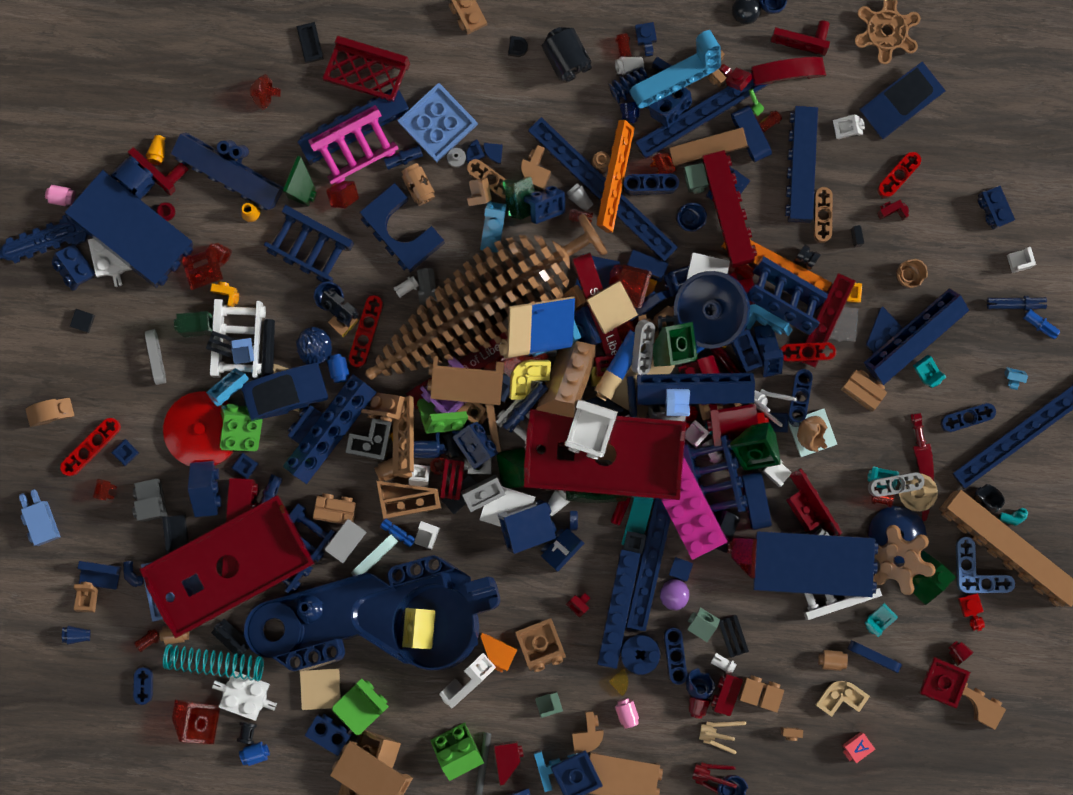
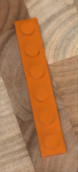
(615, 176)
(801, 272)

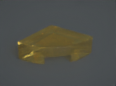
(620, 682)

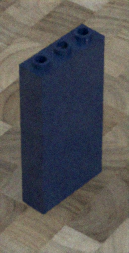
(129, 229)
(815, 564)

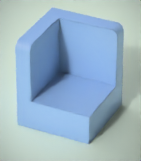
(677, 402)

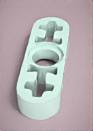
(375, 556)

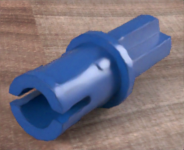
(1041, 324)

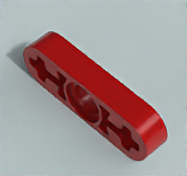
(904, 161)
(793, 358)

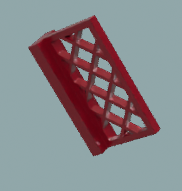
(374, 55)

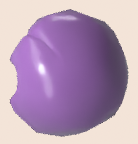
(674, 594)

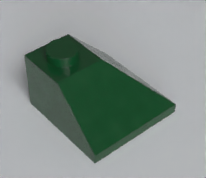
(299, 184)
(675, 345)
(757, 447)
(512, 468)
(930, 587)

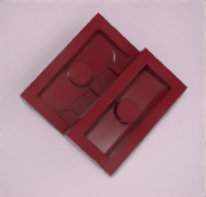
(737, 419)

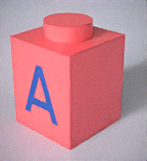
(857, 747)

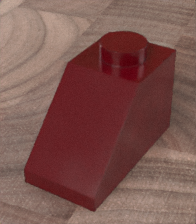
(507, 759)

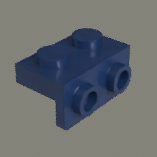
(72, 266)

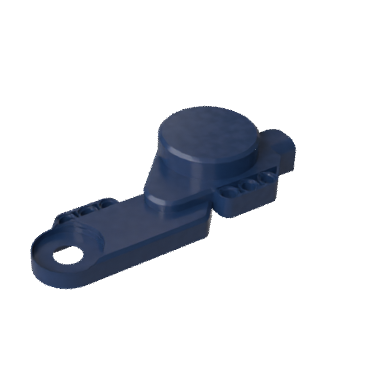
(375, 611)

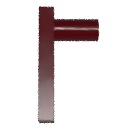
(816, 44)
(165, 182)

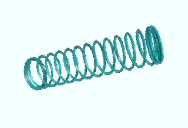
(167, 665)

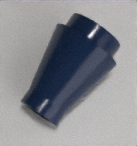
(75, 635)

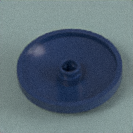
(715, 306)

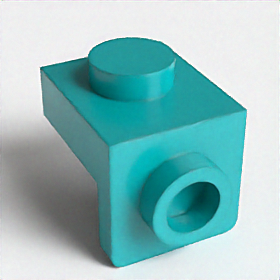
(929, 372)
(877, 473)
(880, 620)

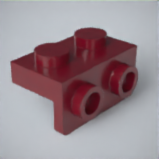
(727, 695)

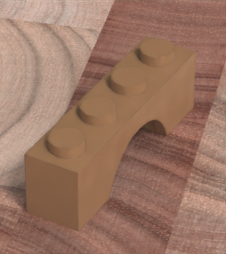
(985, 710)

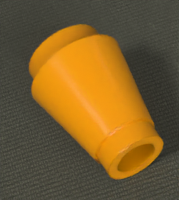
(156, 151)
(250, 216)

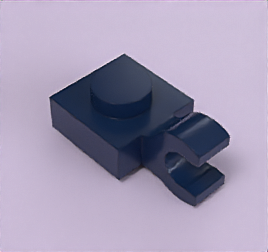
(646, 35)

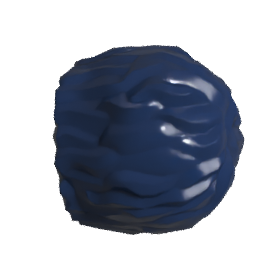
(314, 345)

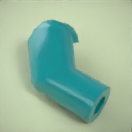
(1015, 518)

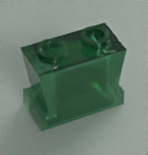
(194, 324)

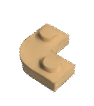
(841, 692)

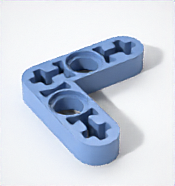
(970, 574)

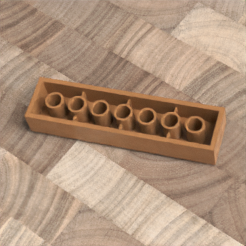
(1009, 547)

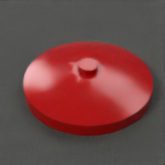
(194, 430)

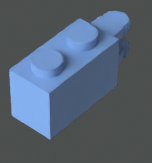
(38, 520)

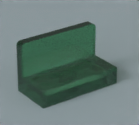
(514, 195)

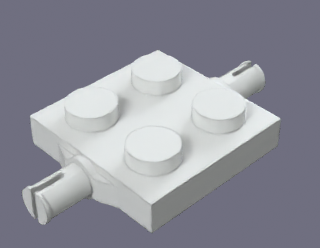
(106, 263)
(244, 696)

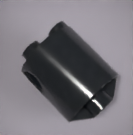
(566, 53)

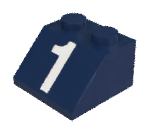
(561, 549)

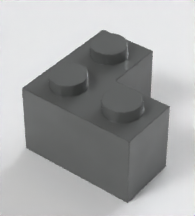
(373, 446)
(150, 500)

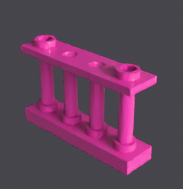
(338, 134)

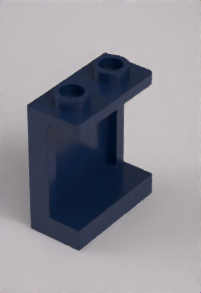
(527, 527)

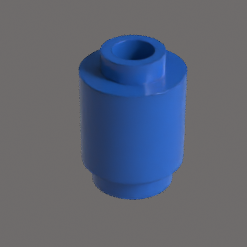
(338, 368)
(254, 754)

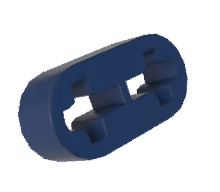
(148, 686)

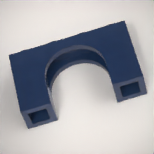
(410, 253)

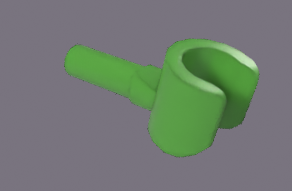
(757, 108)

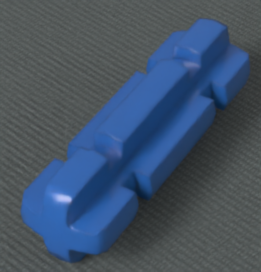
(397, 532)

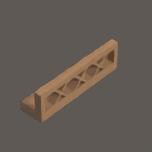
(404, 441)

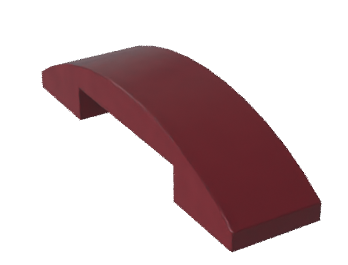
(788, 69)

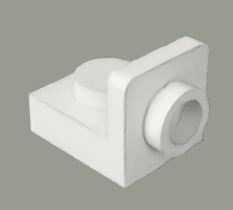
(848, 126)

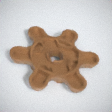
(892, 18)
(910, 552)

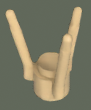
(709, 733)

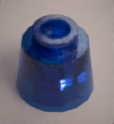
(629, 111)

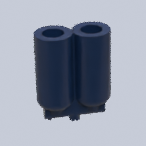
(236, 151)
(675, 280)
(429, 449)

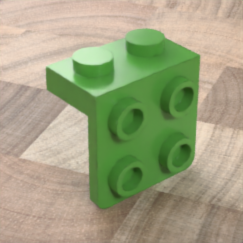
(442, 421)
(238, 430)
(360, 707)

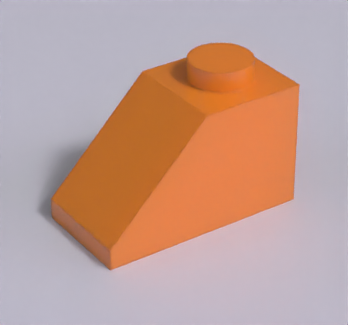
(498, 652)

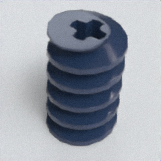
(623, 87)

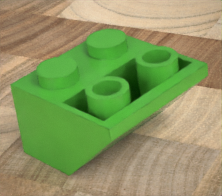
(456, 752)

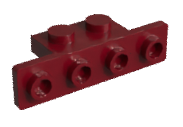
(809, 506)

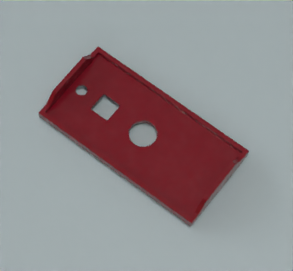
(645, 464)
(266, 552)

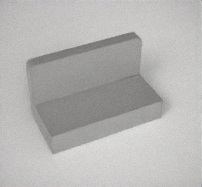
(483, 493)
(345, 540)

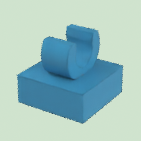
(1015, 376)

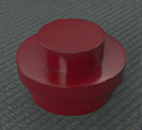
(166, 211)

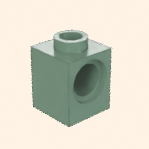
(696, 178)
(703, 624)

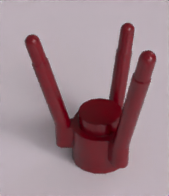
(702, 774)

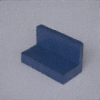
(648, 263)
(99, 574)

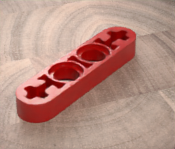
(369, 332)
(92, 449)

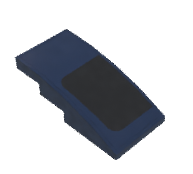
(902, 100)
(284, 391)

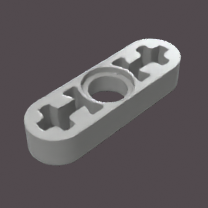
(643, 334)
(155, 357)
(882, 481)

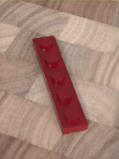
(829, 315)

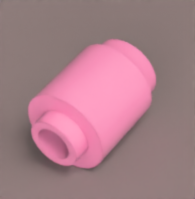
(60, 195)
(627, 713)

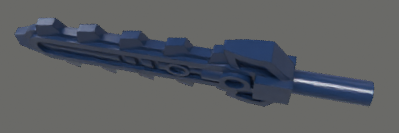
(42, 239)

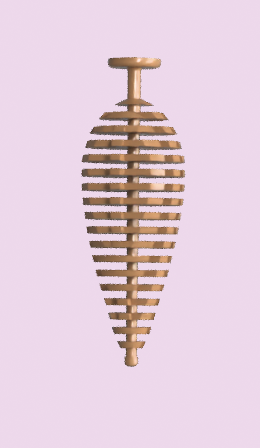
(482, 303)

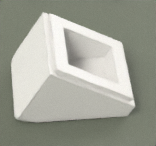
(420, 476)

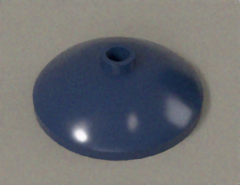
(904, 518)

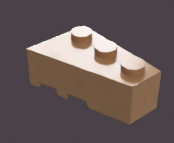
(405, 500)

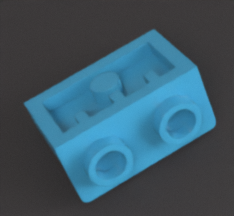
(227, 386)

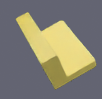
(418, 628)

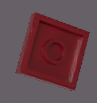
(944, 682)

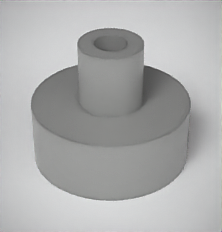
(456, 162)

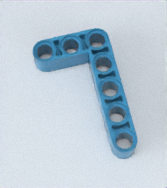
(681, 74)

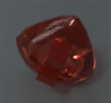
(262, 91)

